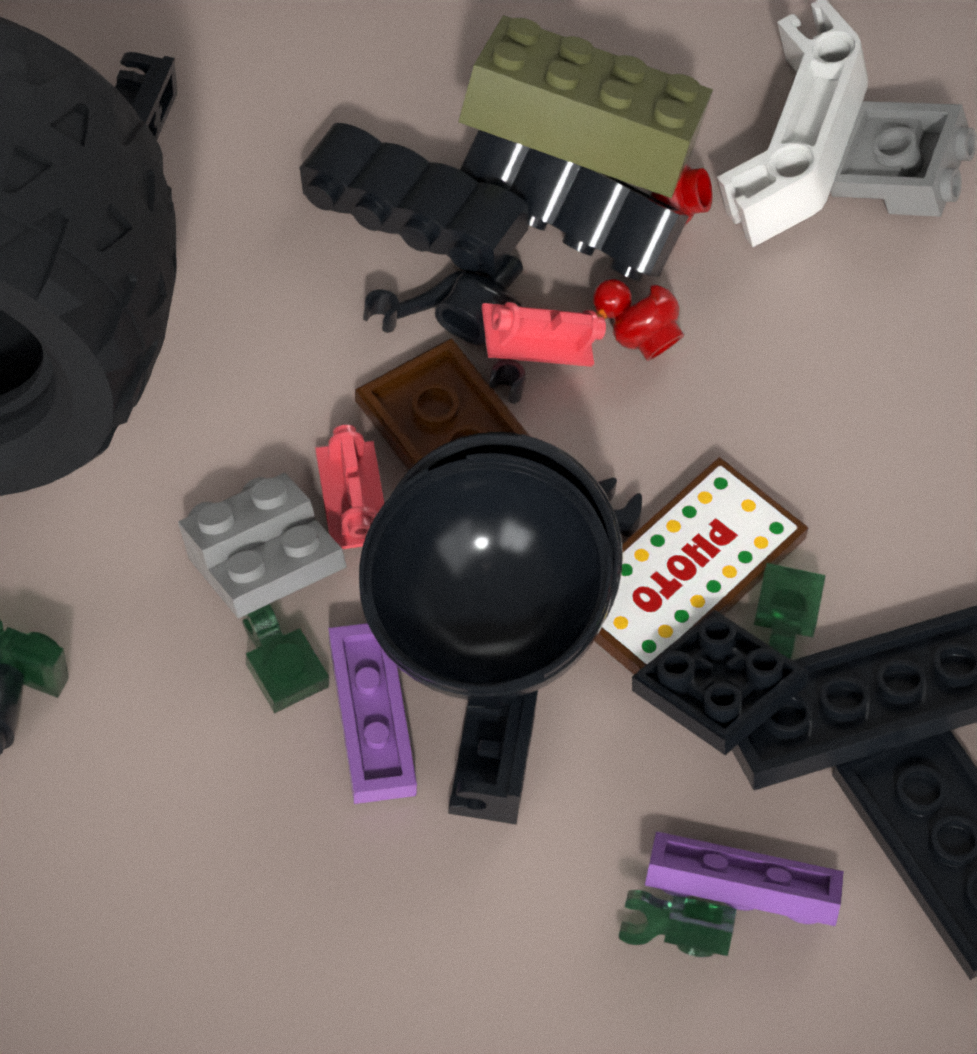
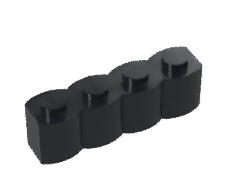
(408, 196)
(582, 203)

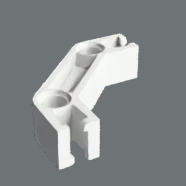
(812, 132)

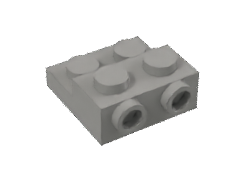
(906, 156)
(260, 544)

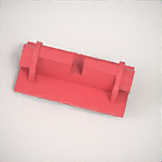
(541, 334)
(349, 485)

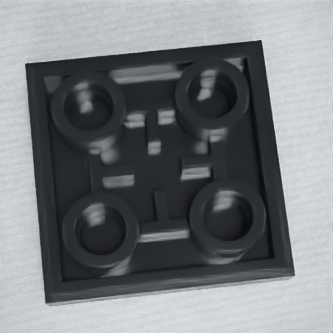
(719, 681)

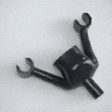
(459, 311)

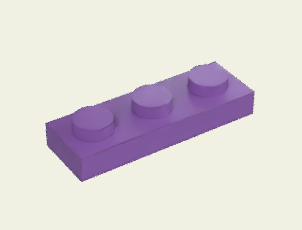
(371, 716)
(745, 879)

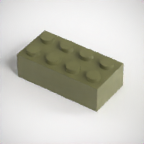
(585, 105)

